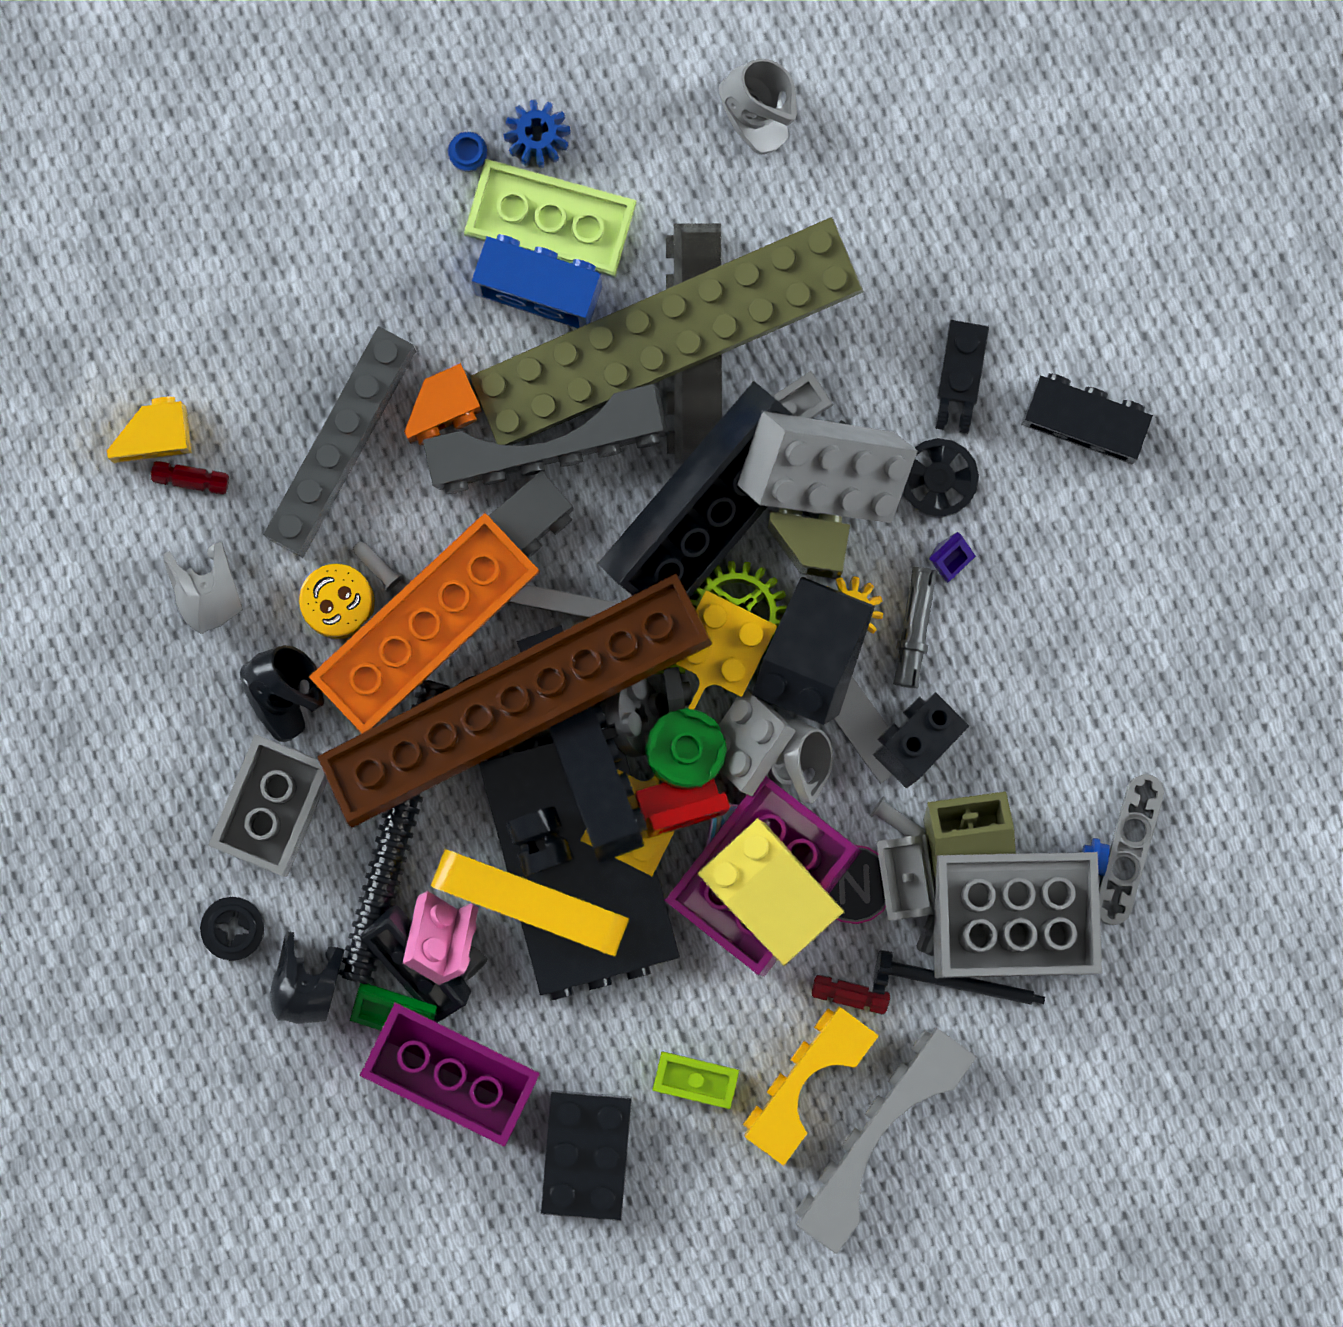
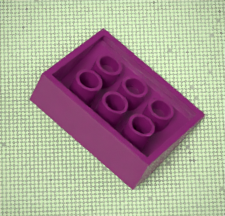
(807, 836)

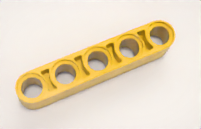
(529, 902)

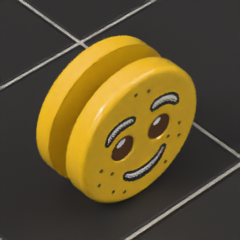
(336, 600)

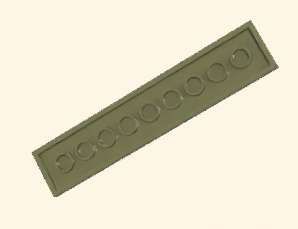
(667, 333)

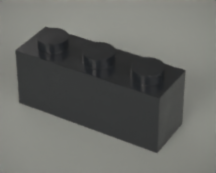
(1087, 418)

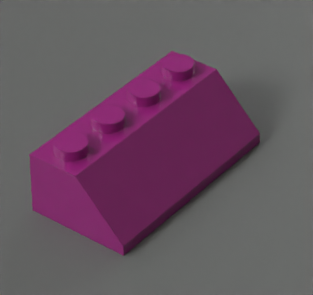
(450, 1074)

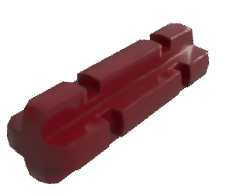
(190, 477)
(850, 994)

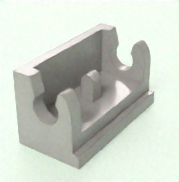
(907, 877)

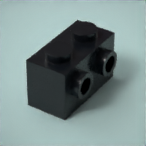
(920, 740)

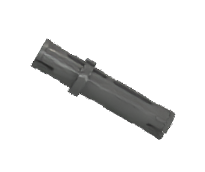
(913, 637)

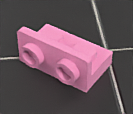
(440, 938)

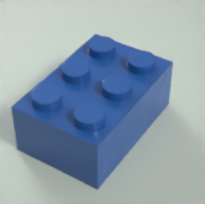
(537, 281)

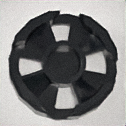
(941, 477)

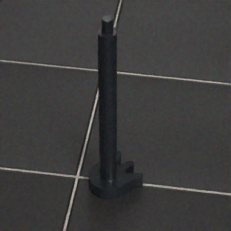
(886, 967)

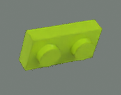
(695, 1080)

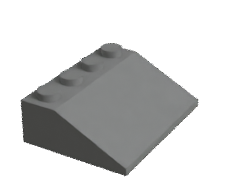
(1017, 915)

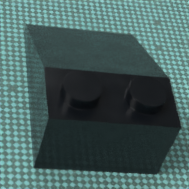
(814, 652)

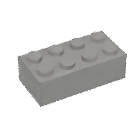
(826, 467)

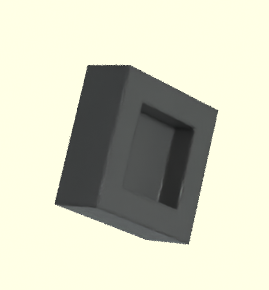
(677, 692)

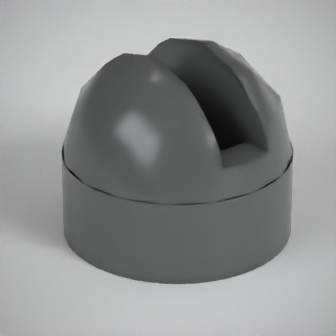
(477, 961)

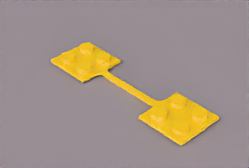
(730, 662)

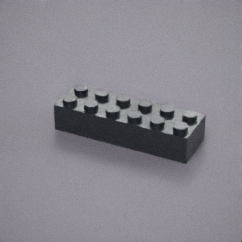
(698, 509)

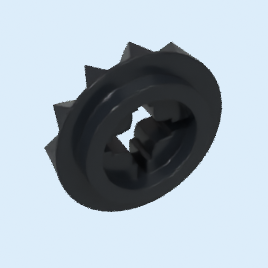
(222, 912)

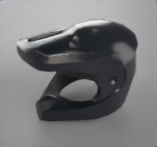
(273, 690)
(303, 996)

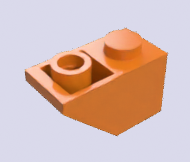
(442, 402)

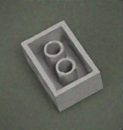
(270, 806)

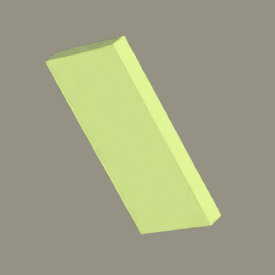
(551, 215)

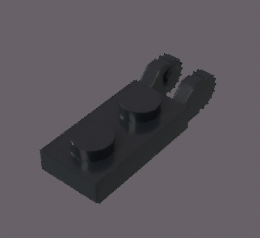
(961, 371)

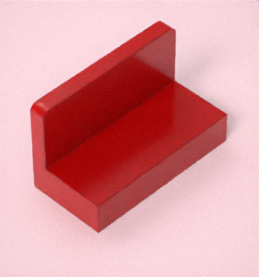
(676, 808)

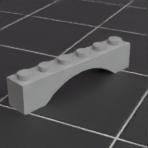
(835, 1208)

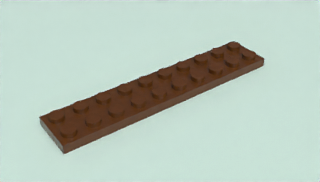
(514, 700)

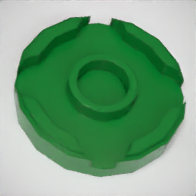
(686, 749)

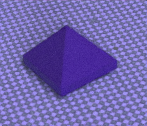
(951, 556)

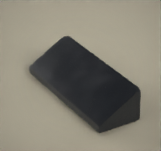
(388, 941)

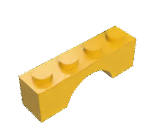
(839, 1042)

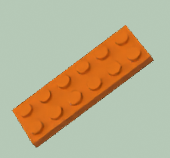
(424, 624)

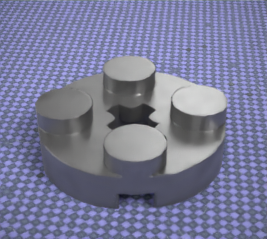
(634, 716)

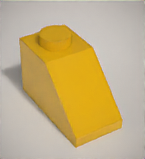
(153, 433)

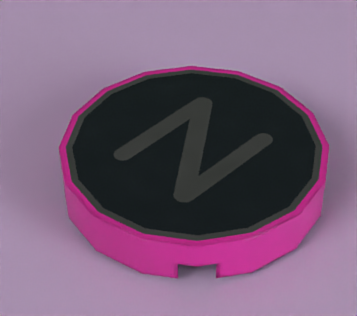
(861, 889)

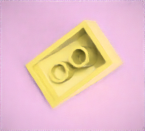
(771, 891)

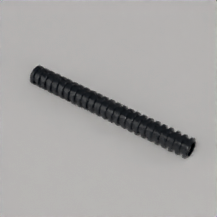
(384, 869)

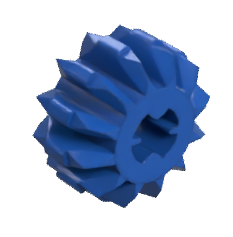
(550, 139)

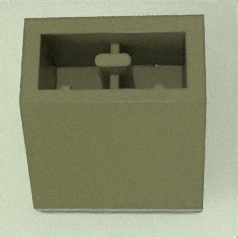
(811, 544)
(970, 826)

